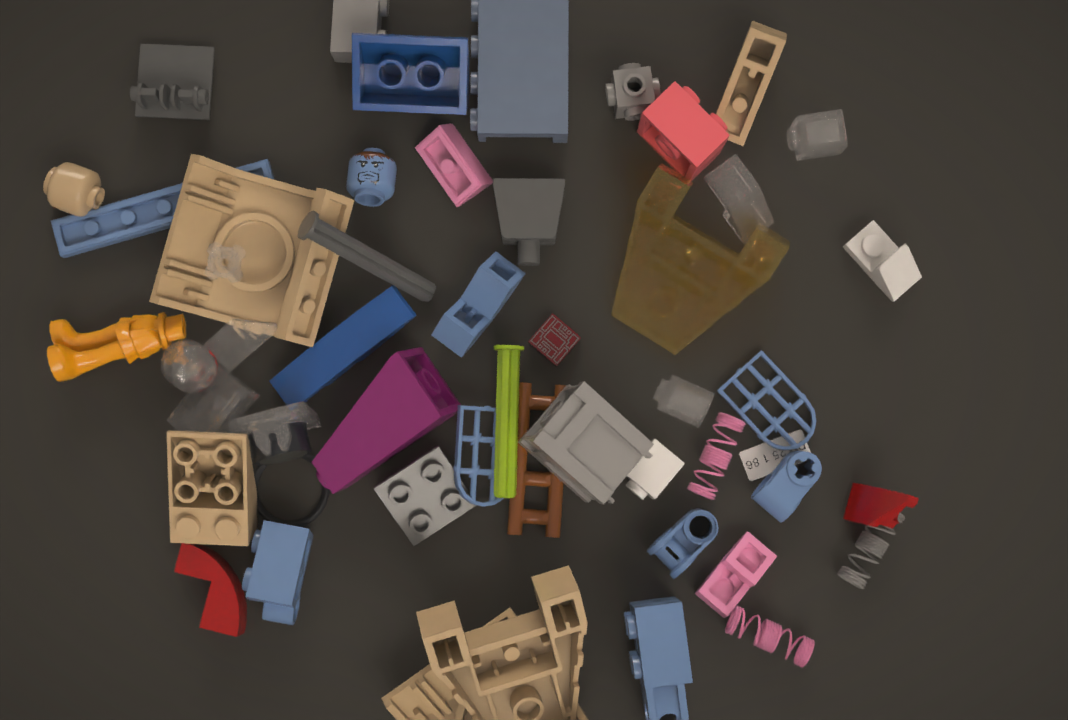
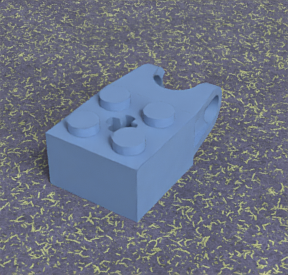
(660, 655)

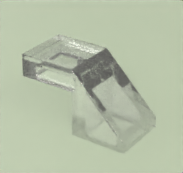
(740, 197)

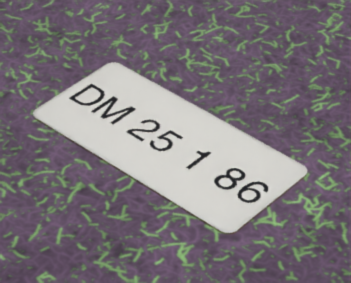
(763, 459)

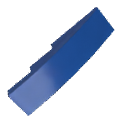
(343, 347)

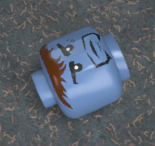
(371, 177)

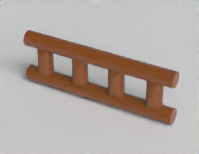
(517, 514)

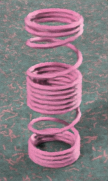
(716, 456)
(768, 636)

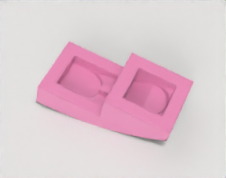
(735, 574)

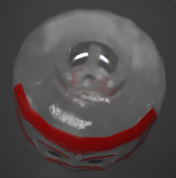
(189, 366)

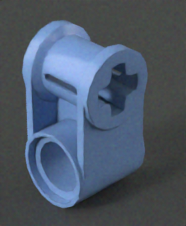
(782, 490)
(682, 542)

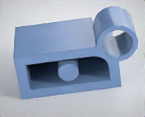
(278, 570)

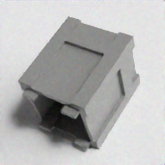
(586, 443)

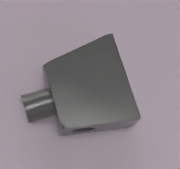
(528, 214)

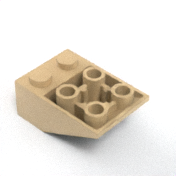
(211, 488)

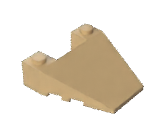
(516, 665)

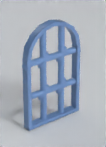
(768, 388)
(474, 470)

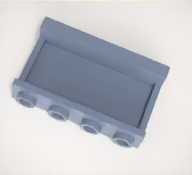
(520, 69)

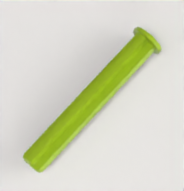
(506, 420)

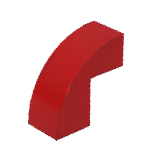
(226, 602)

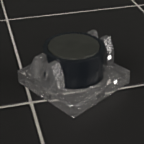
(278, 432)

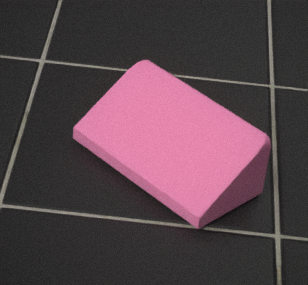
(453, 164)

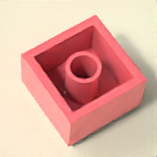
(683, 131)

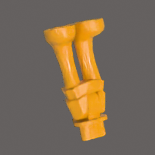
(129, 339)

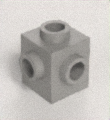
(629, 103)

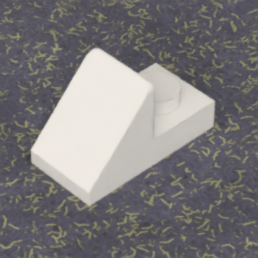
(886, 264)

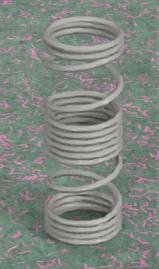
(868, 544)

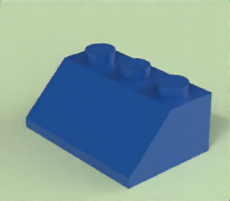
(410, 73)

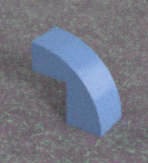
(479, 304)

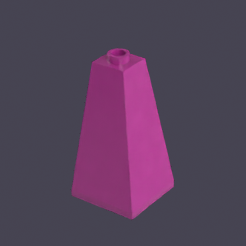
(392, 413)

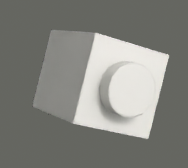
(654, 473)

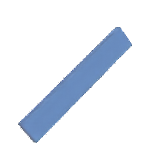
(127, 218)

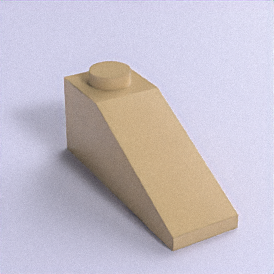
(750, 79)

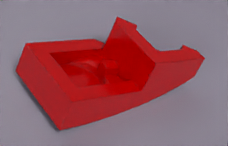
(876, 505)

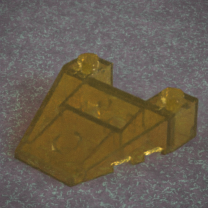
(680, 277)

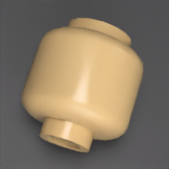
(73, 189)

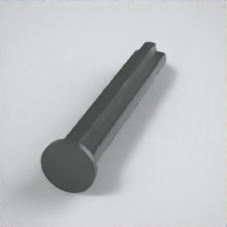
(365, 257)

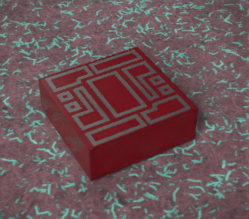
(554, 340)

